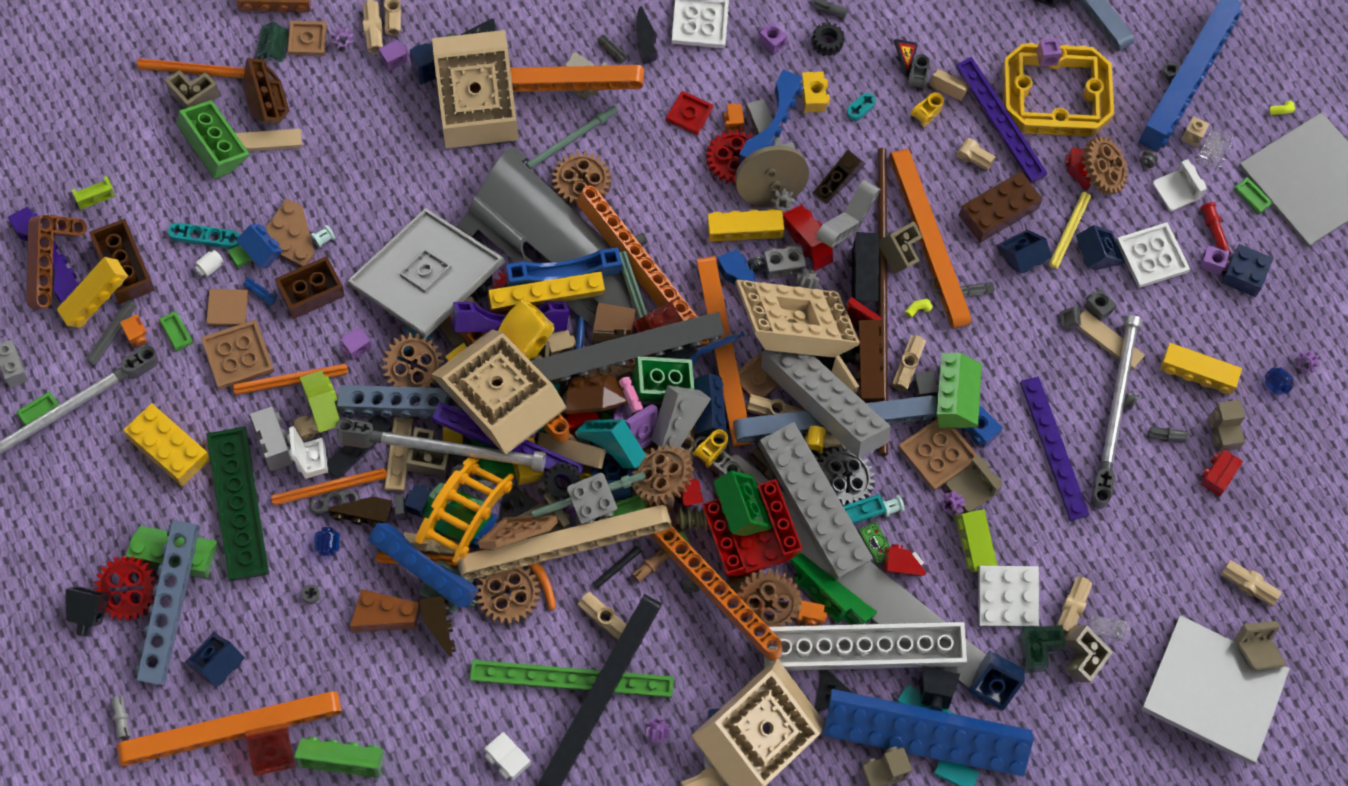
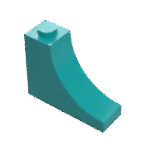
(615, 438)

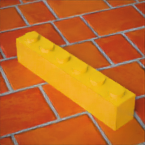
(551, 290)

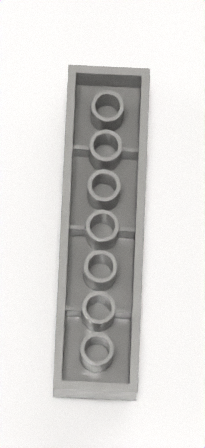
(828, 400)
(815, 501)

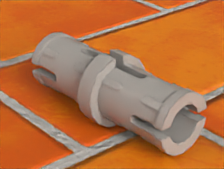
(120, 717)

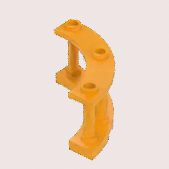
(449, 493)

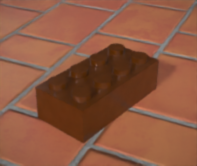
(1000, 207)
(118, 243)

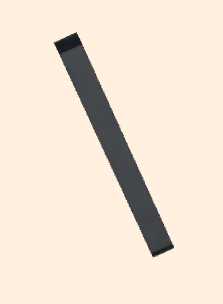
(601, 692)

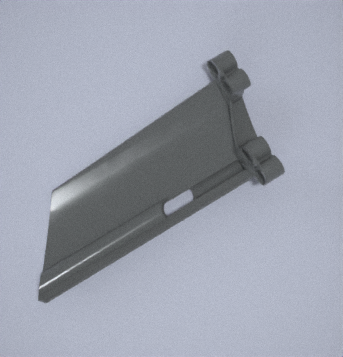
(521, 208)

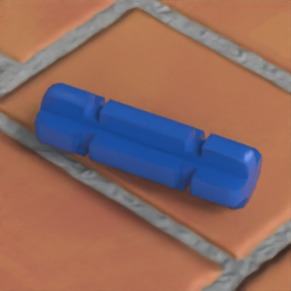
(259, 291)

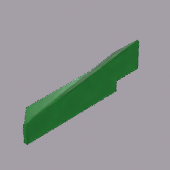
(824, 590)

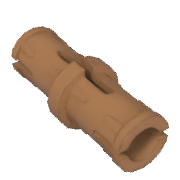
(650, 566)

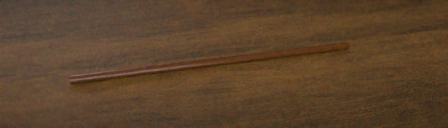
(882, 278)

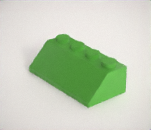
(212, 138)
(959, 391)
(149, 543)
(340, 757)

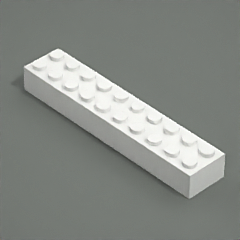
(871, 646)

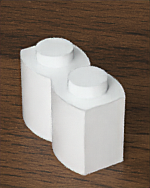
(507, 757)

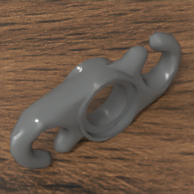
(325, 501)

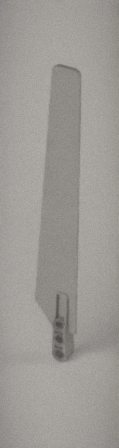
(869, 583)

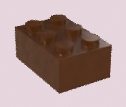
(309, 287)

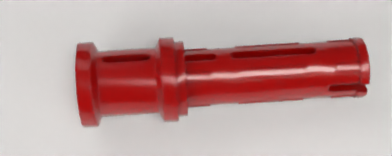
(1213, 221)

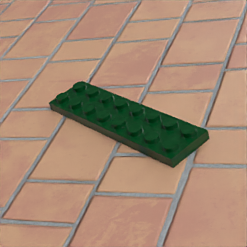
(237, 504)

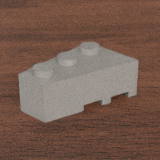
(678, 415)
(271, 438)

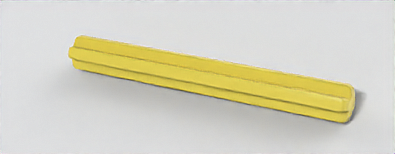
(1069, 230)

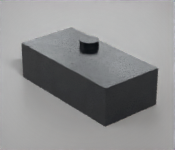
(865, 269)

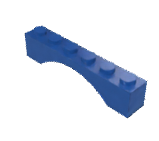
(786, 90)
(604, 261)
(734, 267)
(402, 551)

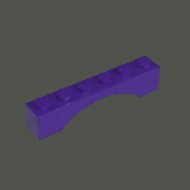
(64, 277)
(471, 318)

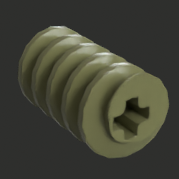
(691, 519)

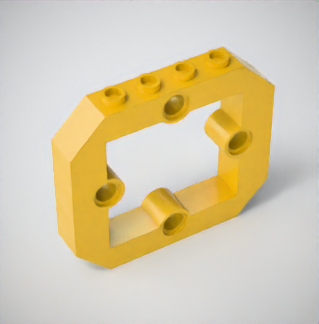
(1047, 123)

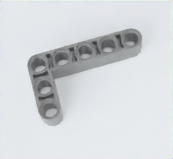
(761, 119)
(845, 224)

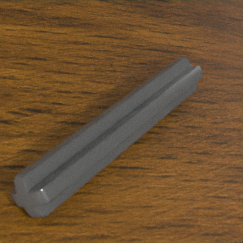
(110, 333)

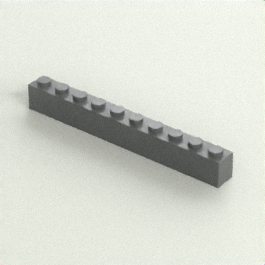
(630, 347)

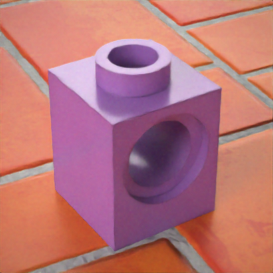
(772, 44)
(1048, 52)
(393, 55)
(1217, 254)
(355, 344)

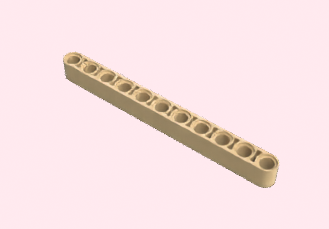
(565, 542)

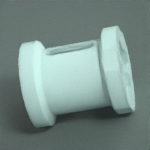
(323, 236)
(899, 505)

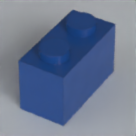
(259, 245)

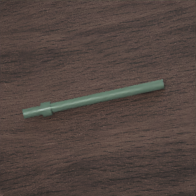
(600, 118)
(626, 481)

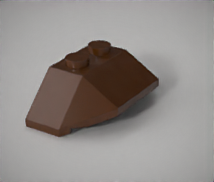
(264, 92)
(592, 394)

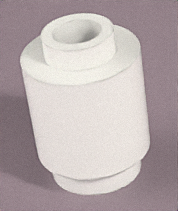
(208, 263)

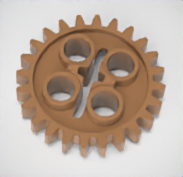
(1105, 165)
(595, 171)
(418, 348)
(671, 474)
(781, 589)
(514, 609)

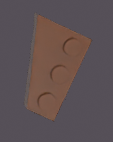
(383, 612)

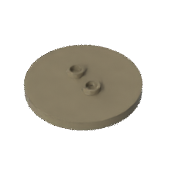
(769, 171)

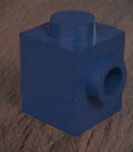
(417, 499)

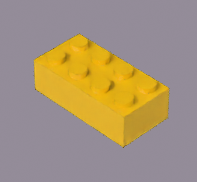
(166, 444)

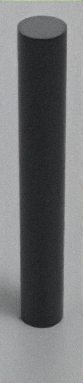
(617, 567)

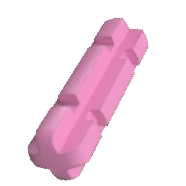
(631, 395)

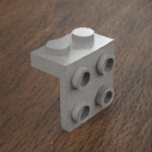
(592, 499)

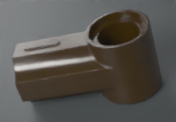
(601, 336)
(760, 461)

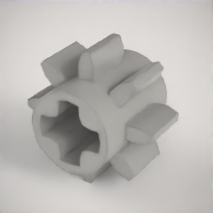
(783, 205)
(807, 279)

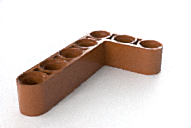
(45, 254)

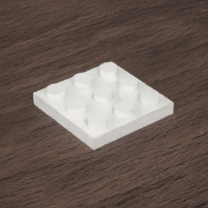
(700, 23)
(1152, 255)
(1008, 595)

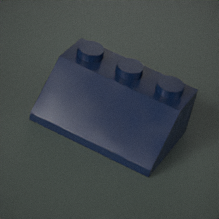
(714, 414)

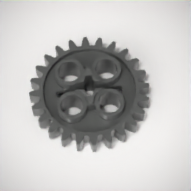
(845, 476)

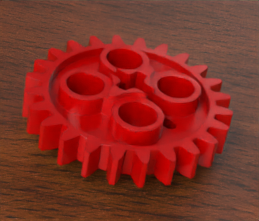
(724, 146)
(124, 569)

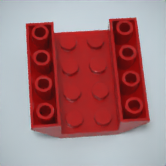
(760, 550)

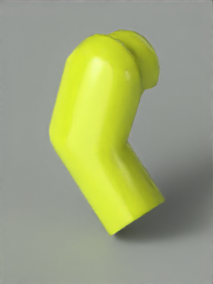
(1287, 108)
(917, 305)

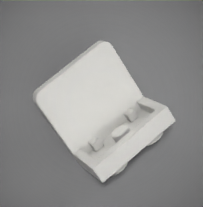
(1180, 186)
(308, 456)

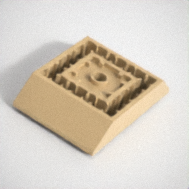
(479, 116)
(798, 319)
(505, 411)
(735, 735)

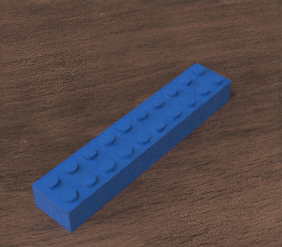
(1191, 74)
(928, 732)

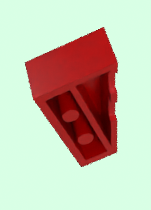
(803, 230)

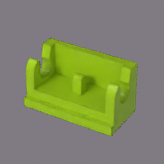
(94, 194)

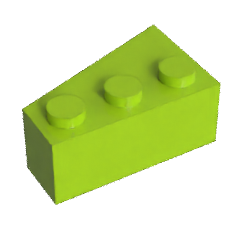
(321, 400)
(975, 539)

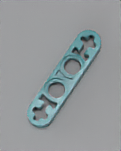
(205, 232)

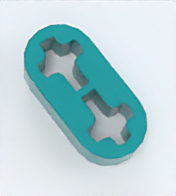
(858, 104)

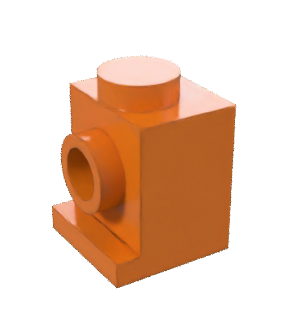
(733, 117)
(134, 331)
(811, 614)

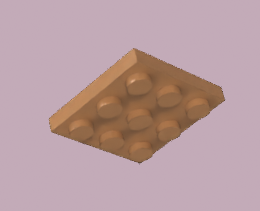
(237, 354)
(937, 454)

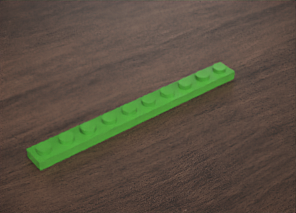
(567, 678)

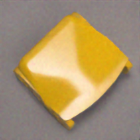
(527, 328)

